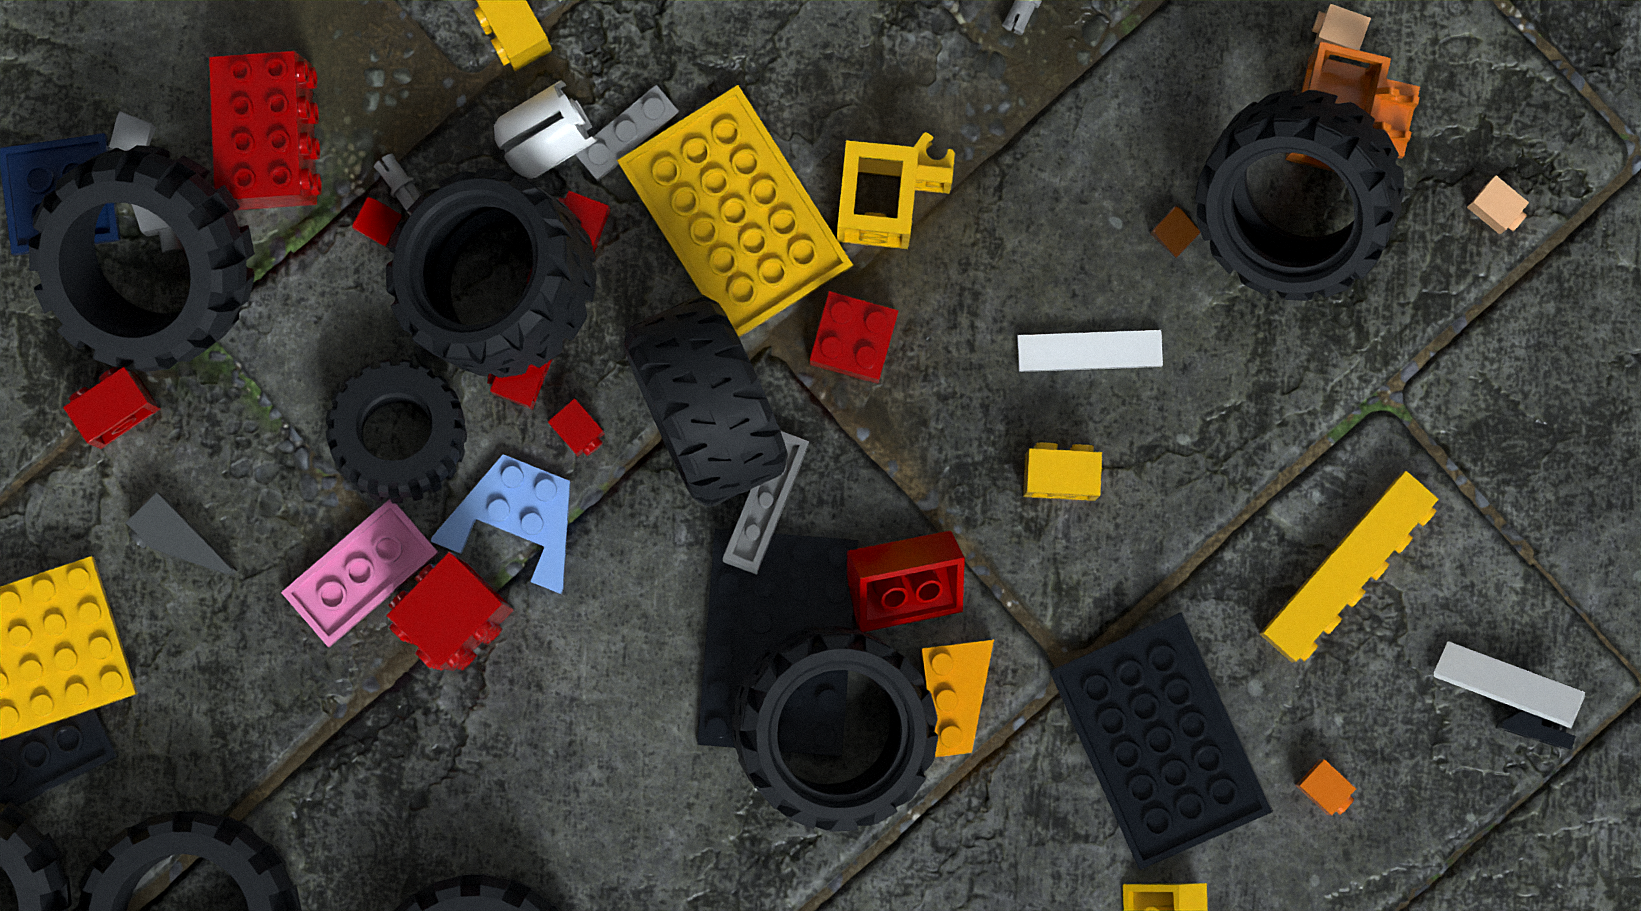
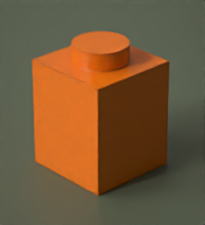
(1327, 788)

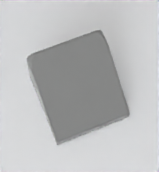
(131, 132)

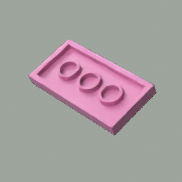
(360, 572)

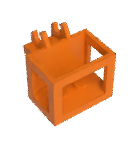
(1384, 99)

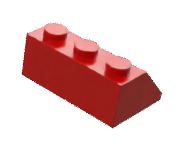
(906, 581)

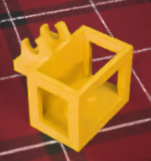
(916, 173)

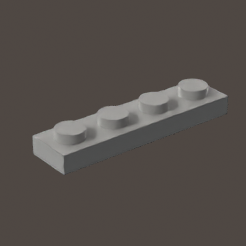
(763, 511)

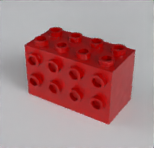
(265, 129)
(448, 614)

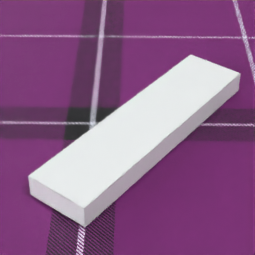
(1090, 350)
(1509, 684)

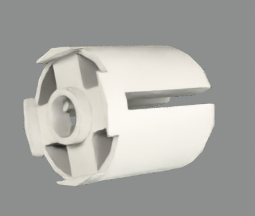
(543, 132)

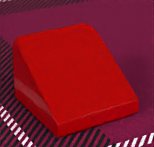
(376, 221)

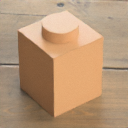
(1340, 27)
(1499, 206)

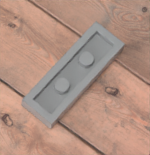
(628, 132)

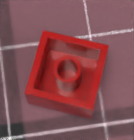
(853, 337)
(110, 407)

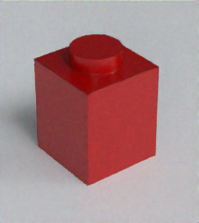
(577, 429)

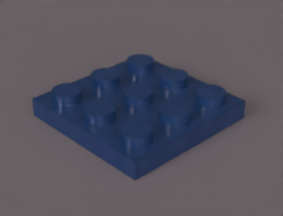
(33, 172)

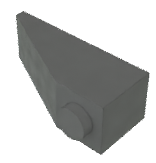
(168, 531)

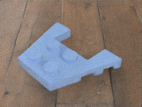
(521, 503)

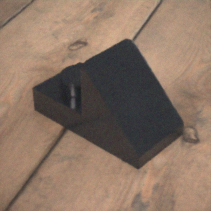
(1530, 727)

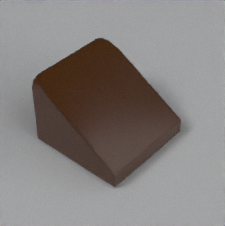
(1175, 231)

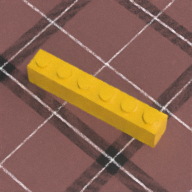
(1349, 567)

